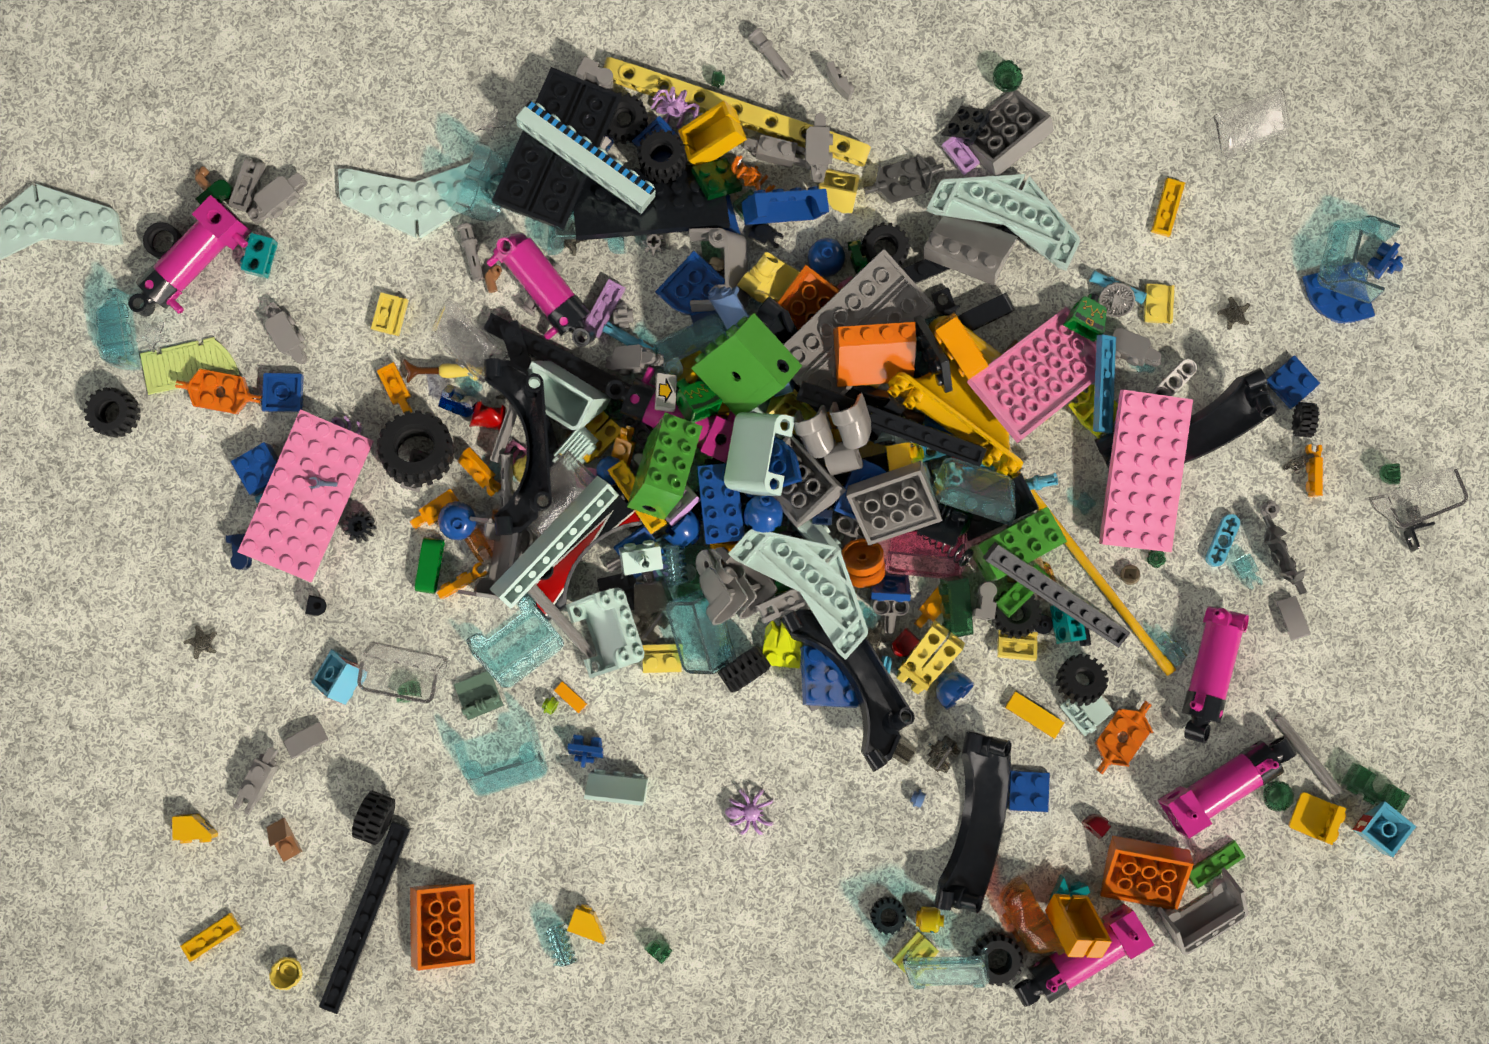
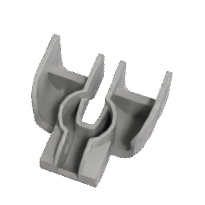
(819, 442)
(730, 586)

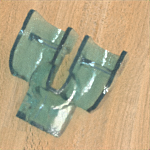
(477, 200)

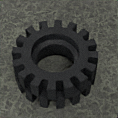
(1305, 419)
(885, 927)

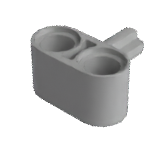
(851, 532)
(890, 613)

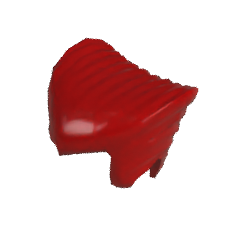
(487, 416)

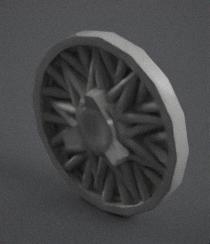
(1117, 299)

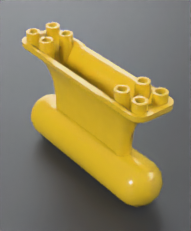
(960, 409)

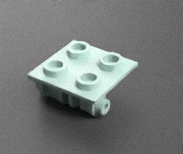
(1087, 717)

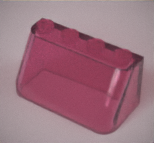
(915, 557)

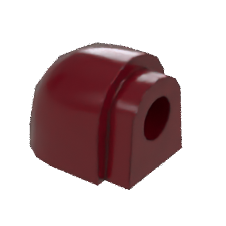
(1096, 825)

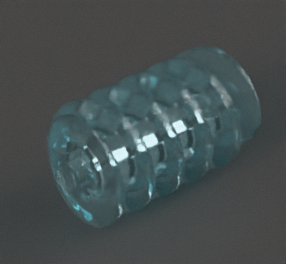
(674, 564)
(560, 945)

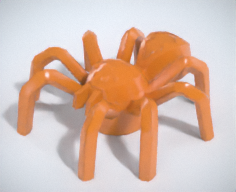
(750, 175)

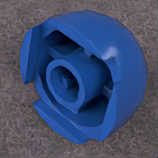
(826, 257)
(763, 513)
(455, 521)
(684, 531)
(952, 688)

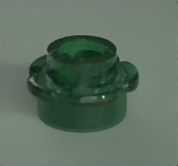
(717, 79)
(1151, 558)

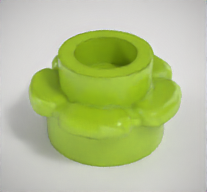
(550, 705)

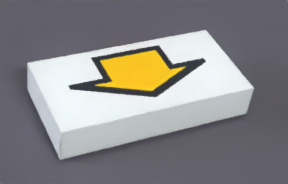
(665, 392)

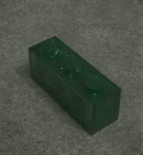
(956, 605)

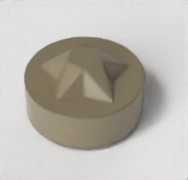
(717, 264)
(1130, 574)

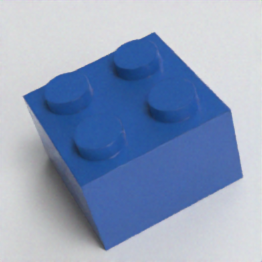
(256, 467)

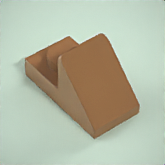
(283, 839)

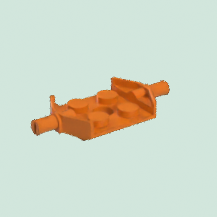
(203, 391)
(1137, 730)

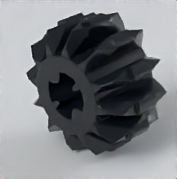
(353, 530)

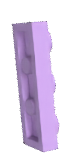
(605, 305)

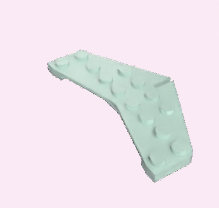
(404, 202)
(1002, 202)
(56, 218)
(822, 585)

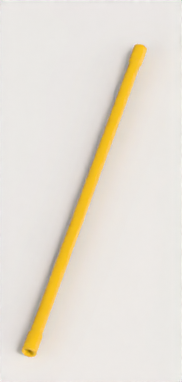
(1166, 666)

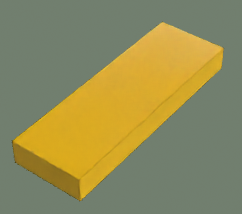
(1168, 207)
(1034, 715)
(210, 937)

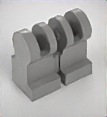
(591, 72)
(985, 606)

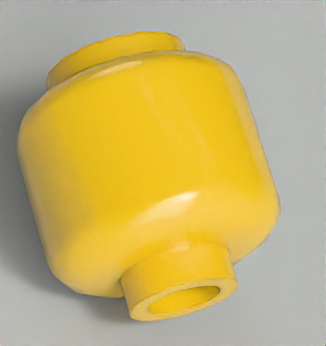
(929, 919)

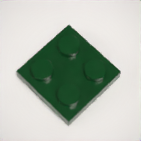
(716, 178)

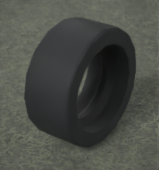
(152, 231)

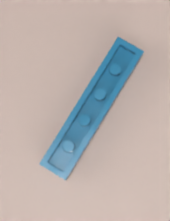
(1104, 384)

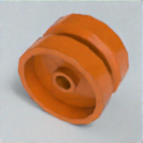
(864, 563)

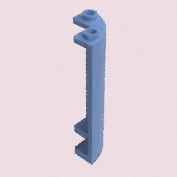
(731, 311)

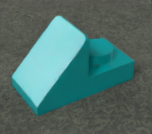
(1076, 888)

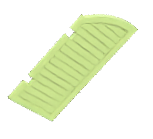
(183, 362)

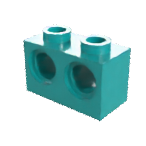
(264, 256)
(1066, 627)

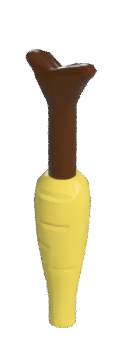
(445, 370)

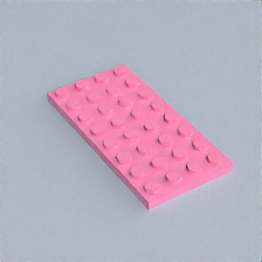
(1037, 376)
(1145, 471)
(298, 521)

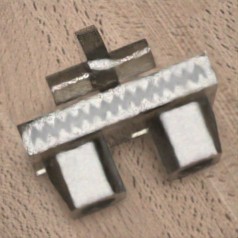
(648, 623)
(940, 753)

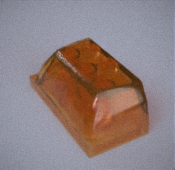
(1027, 918)

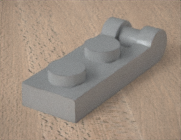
(246, 185)
(781, 604)

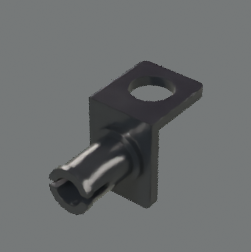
(949, 307)
(1411, 533)

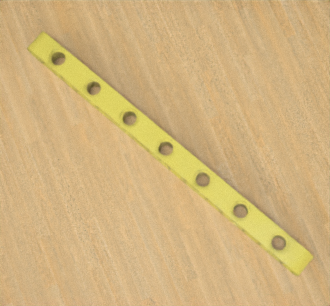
(750, 116)

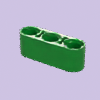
(429, 565)

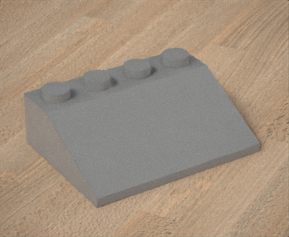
(1011, 132)
(969, 248)
(815, 491)
(894, 503)

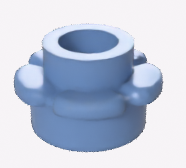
(918, 798)

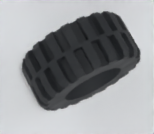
(409, 426)

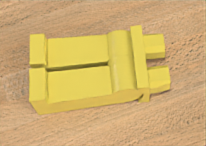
(924, 672)

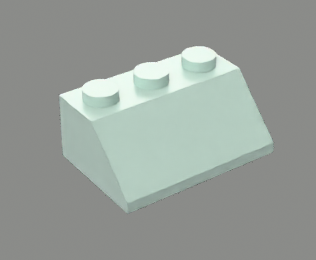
(817, 534)
(616, 787)

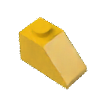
(586, 924)

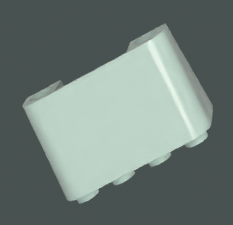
(751, 453)
(610, 629)

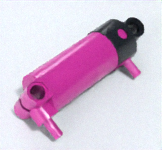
(545, 286)
(1213, 671)

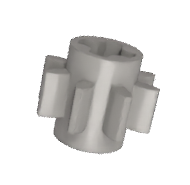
(658, 245)
(623, 316)

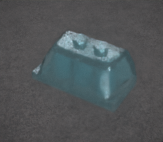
(116, 331)

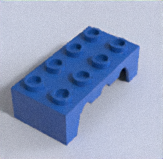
(785, 205)
(719, 506)

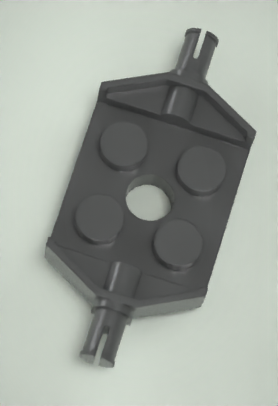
(914, 169)
(1280, 555)

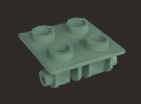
(478, 695)

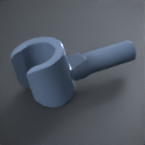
(322, 483)

